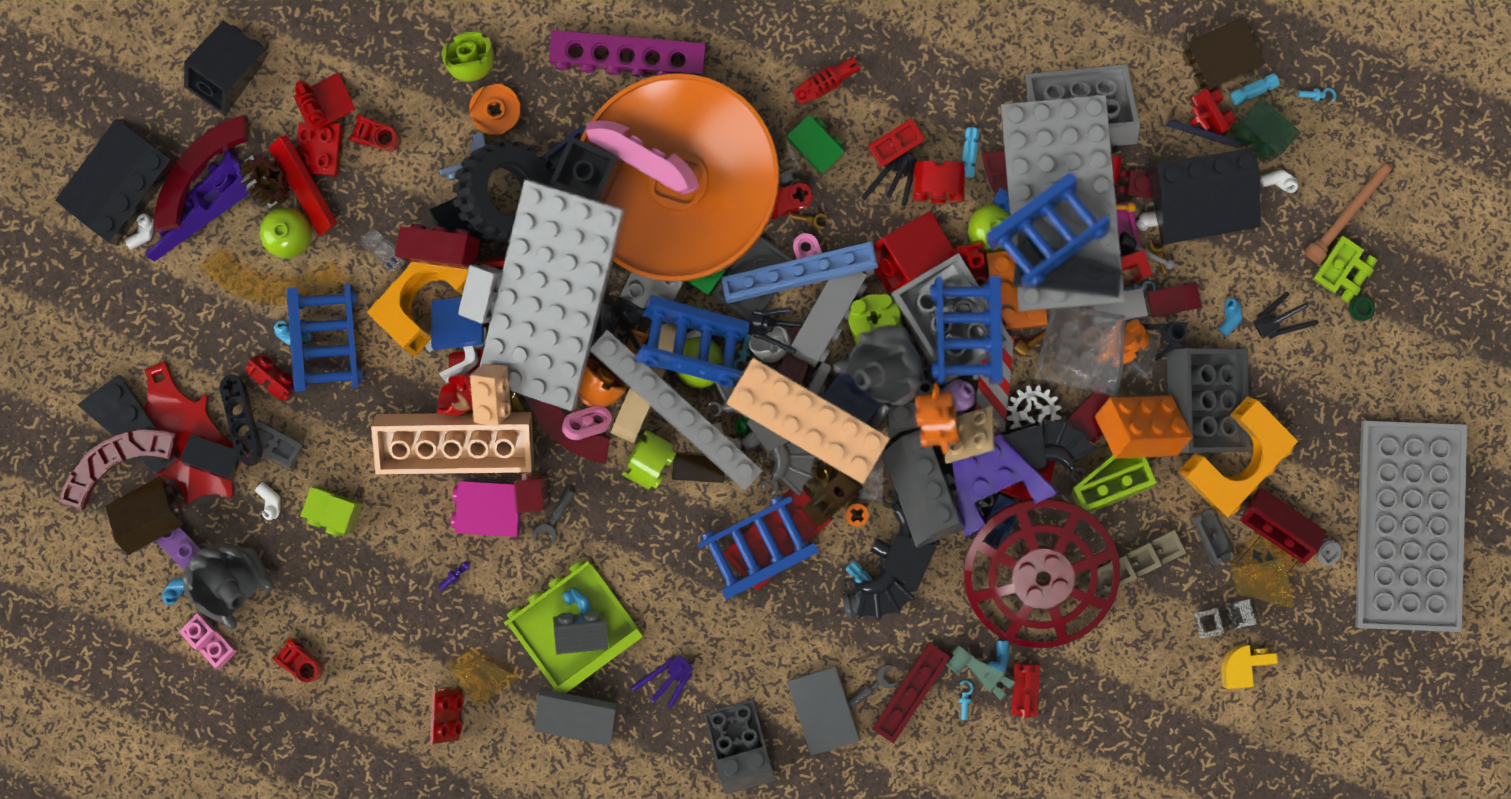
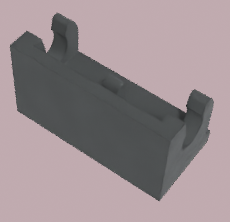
(278, 447)
(1212, 536)

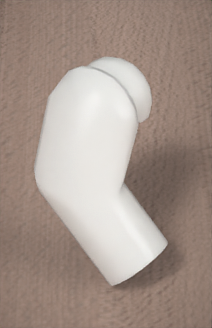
(143, 234)

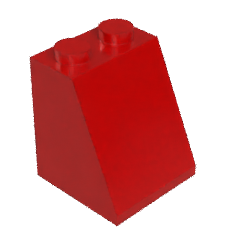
(911, 252)

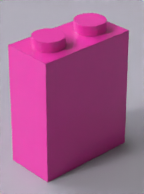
(485, 509)

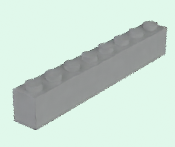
(675, 410)

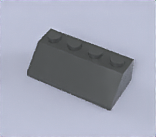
(922, 490)

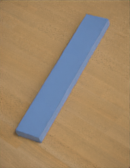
(799, 272)

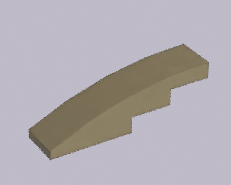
(1138, 561)

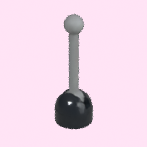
(1128, 244)

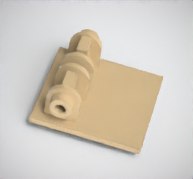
(976, 434)

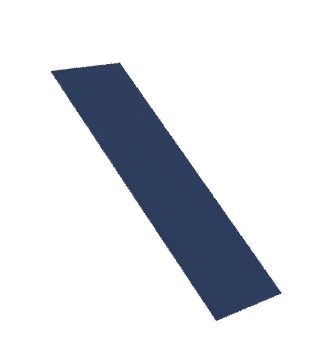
(1202, 133)

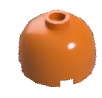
(600, 386)

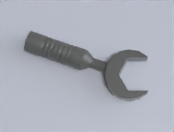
(557, 514)
(868, 690)

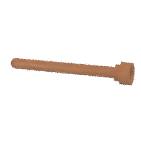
(1318, 250)

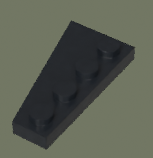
(1073, 275)
(120, 412)

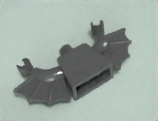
(791, 461)

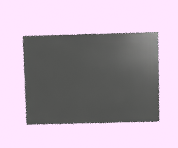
(759, 256)
(824, 710)
(575, 717)

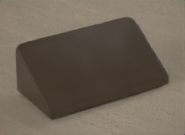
(696, 469)

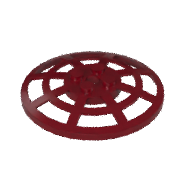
(1037, 560)

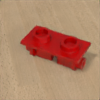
(263, 368)
(1025, 690)

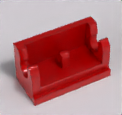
(895, 143)

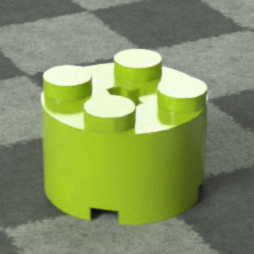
(872, 313)
(648, 460)

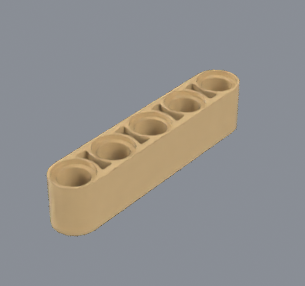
(634, 408)

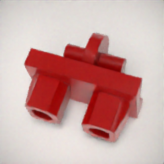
(1208, 113)
(974, 259)

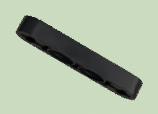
(237, 421)

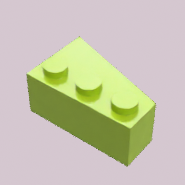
(1113, 483)

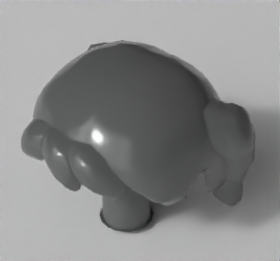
(886, 364)
(223, 579)

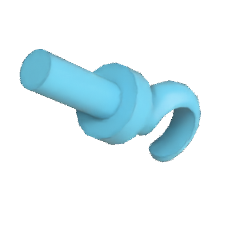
(1316, 94)
(1135, 286)
(744, 352)
(965, 701)

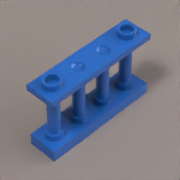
(1044, 205)
(990, 317)
(697, 319)
(299, 327)
(779, 560)

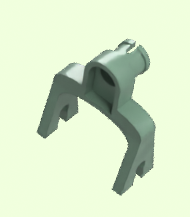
(981, 670)

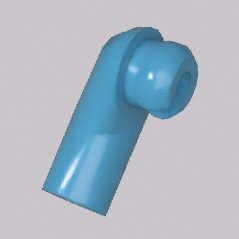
(1233, 316)
(173, 591)
(578, 598)
(1002, 656)

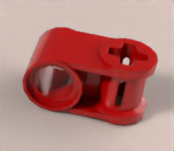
(370, 134)
(786, 203)
(295, 658)

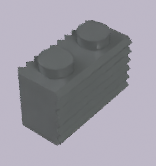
(580, 632)

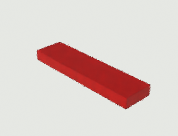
(302, 185)

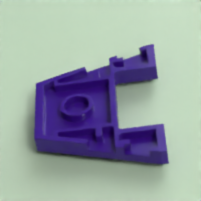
(991, 472)

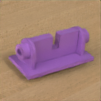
(179, 547)

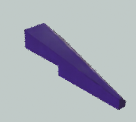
(205, 202)

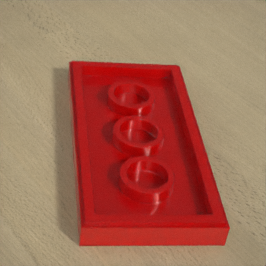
(806, 526)

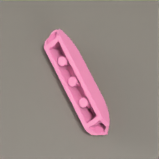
(670, 172)

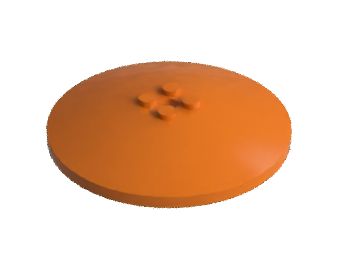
(731, 157)

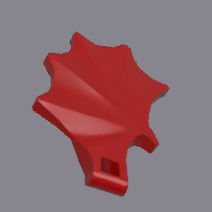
(181, 415)

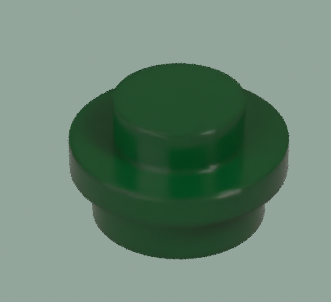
(1361, 308)

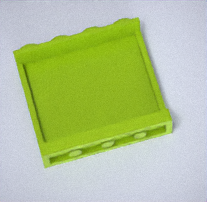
(536, 631)

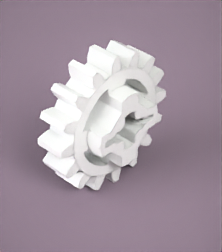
(1030, 400)

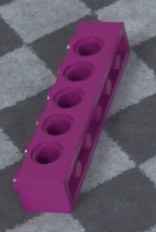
(564, 41)

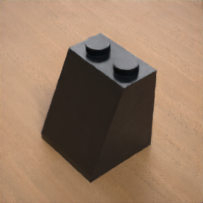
(223, 67)

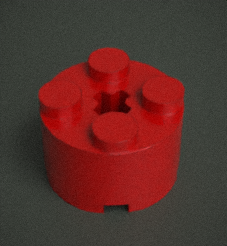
(939, 182)

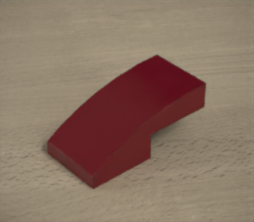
(1174, 300)

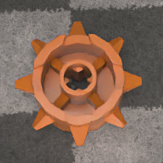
(937, 418)

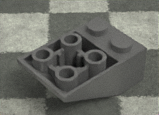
(902, 419)
(739, 747)

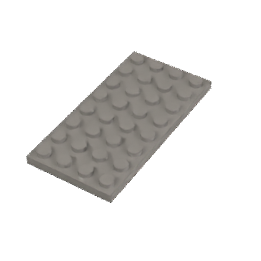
(1040, 148)
(552, 291)
(1411, 526)

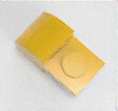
(1238, 665)

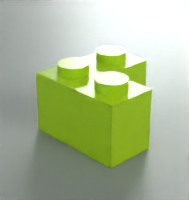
(331, 511)

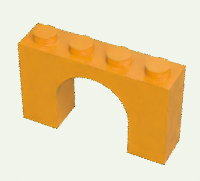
(394, 307)
(1270, 446)

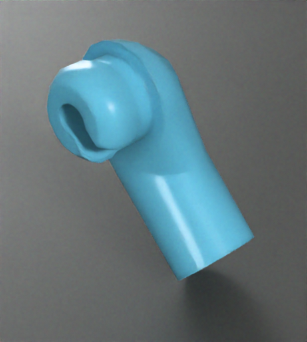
(282, 332)

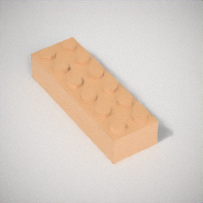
(807, 421)
(451, 444)

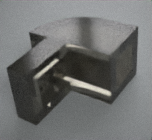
(1225, 617)

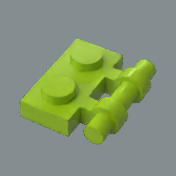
(1338, 265)

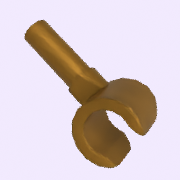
(809, 219)
(1159, 252)
(1022, 349)
(823, 476)

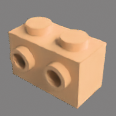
(490, 394)

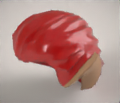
(455, 397)

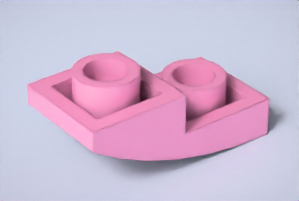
(208, 641)

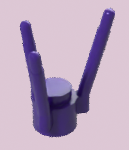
(678, 670)

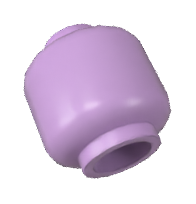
(963, 395)

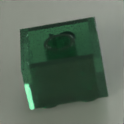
(1265, 130)

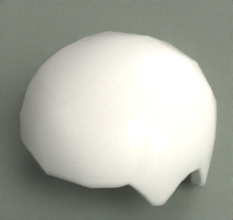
(768, 352)

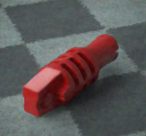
(824, 81)

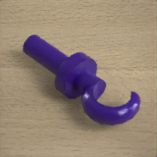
(453, 575)

